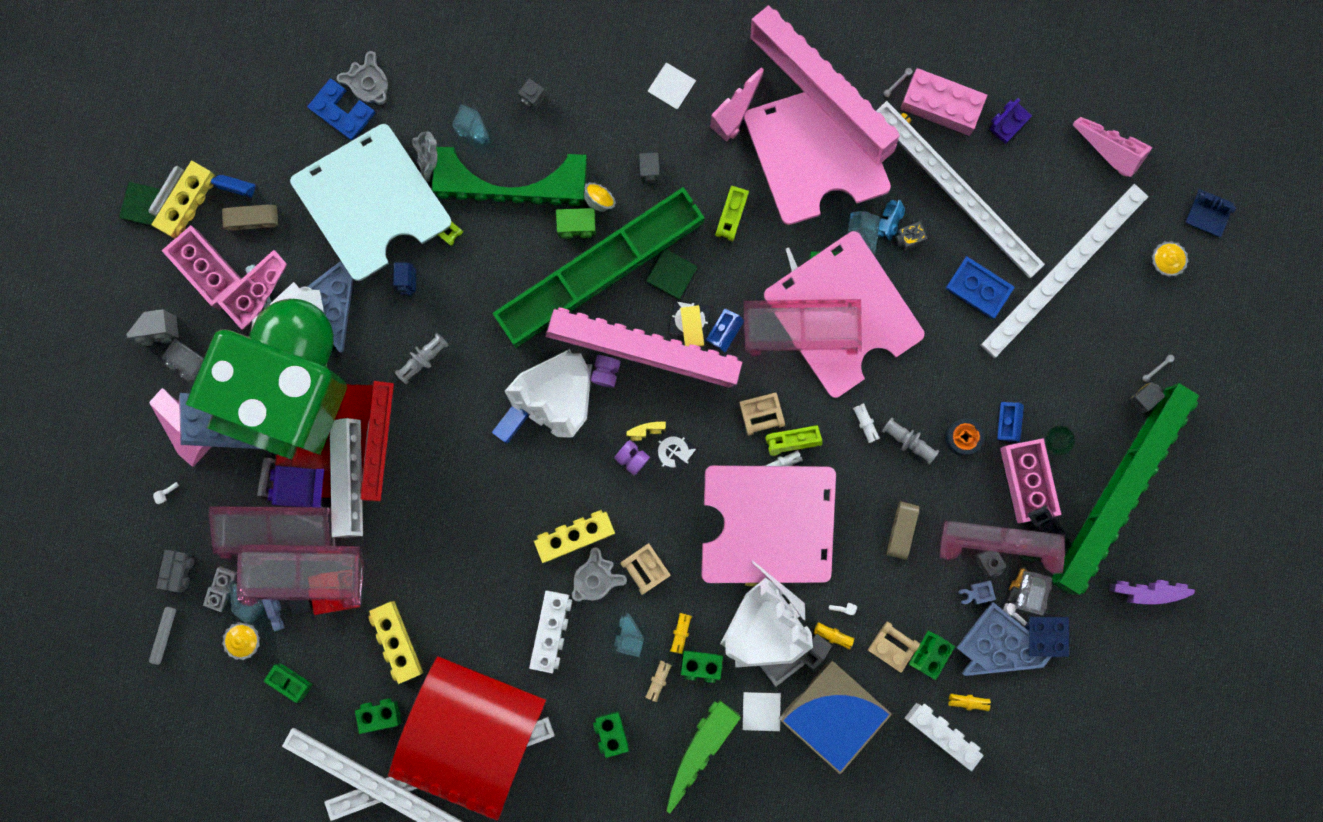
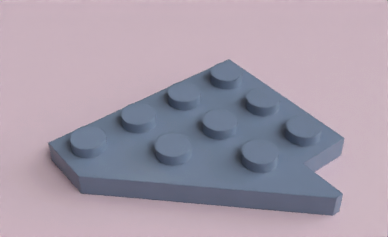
(336, 294)
(195, 431)
(998, 645)

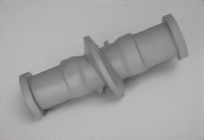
(421, 358)
(910, 441)

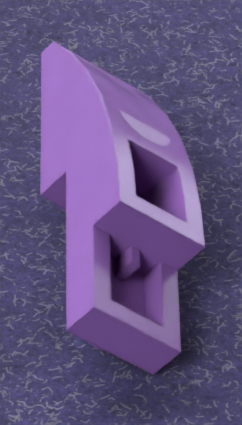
(1156, 593)

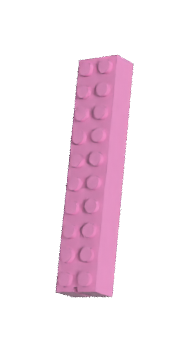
(824, 85)
(643, 348)

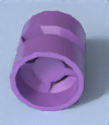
(605, 371)
(631, 457)

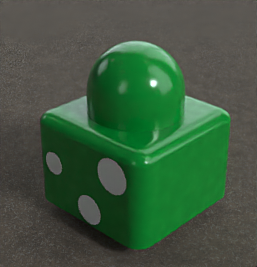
(274, 382)

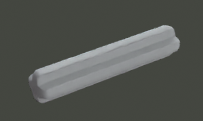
(166, 190)
(162, 635)

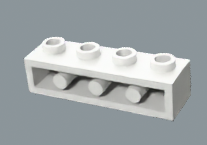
(549, 632)
(943, 736)

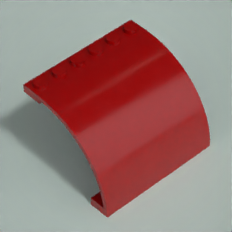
(373, 408)
(465, 737)

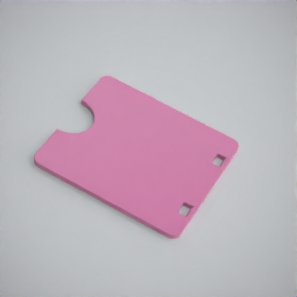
(808, 157)
(851, 275)
(770, 518)

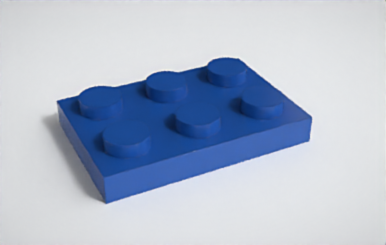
(979, 287)

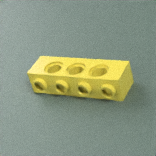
(183, 190)
(544, 540)
(405, 648)

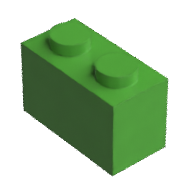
(576, 223)

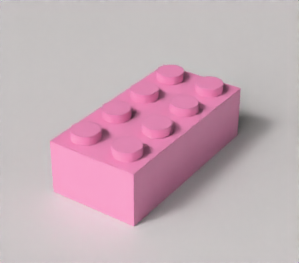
(943, 102)
(202, 265)
(1029, 478)

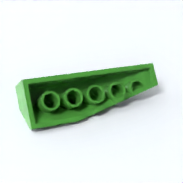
(706, 741)

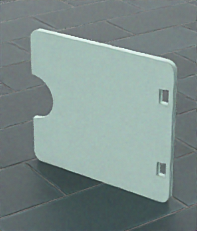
(369, 199)

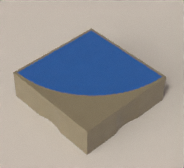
(835, 716)

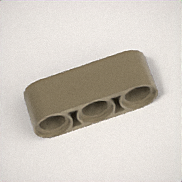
(250, 217)
(903, 530)

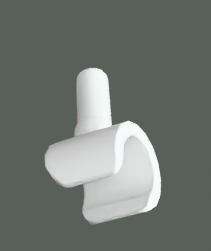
(159, 496)
(850, 609)
(1010, 610)

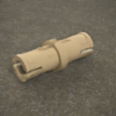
(658, 681)

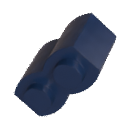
(404, 278)

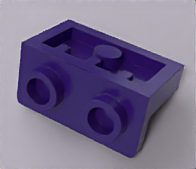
(1010, 122)

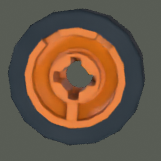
(958, 444)

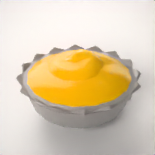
(598, 197)
(1170, 258)
(241, 641)

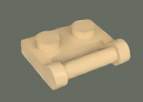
(761, 407)
(651, 565)
(891, 653)

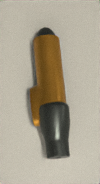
(1014, 587)

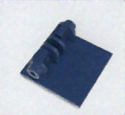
(1210, 213)
(1048, 636)

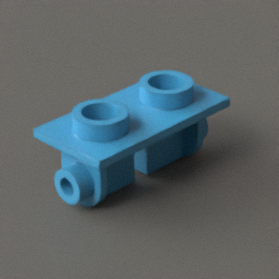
(894, 212)

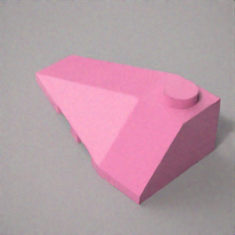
(730, 113)
(1121, 153)
(250, 294)
(167, 411)

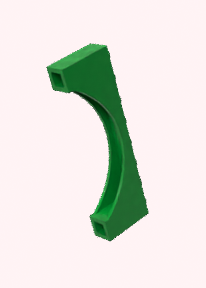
(562, 186)

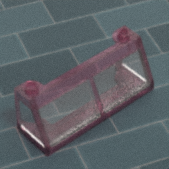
(803, 325)
(268, 527)
(1006, 540)
(299, 573)

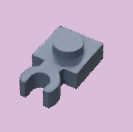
(980, 592)
(273, 612)

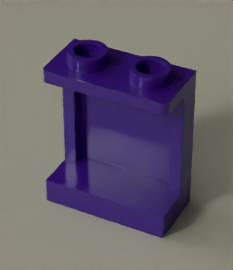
(296, 486)

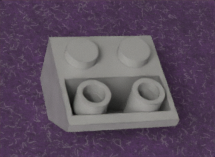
(154, 327)

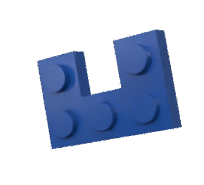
(347, 124)

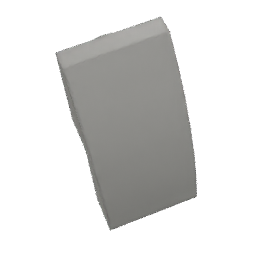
(219, 591)

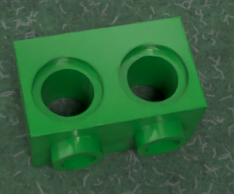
(932, 655)
(702, 660)
(288, 682)
(379, 720)
(616, 733)

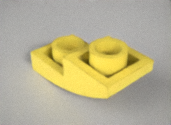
(692, 326)
(639, 432)

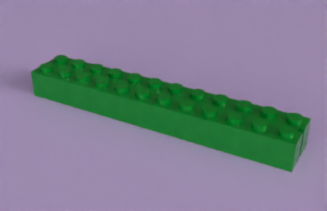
(600, 266)
(1125, 488)

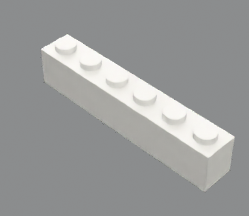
(346, 478)

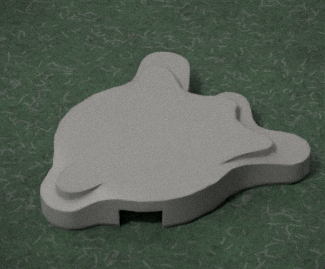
(366, 81)
(427, 153)
(595, 578)

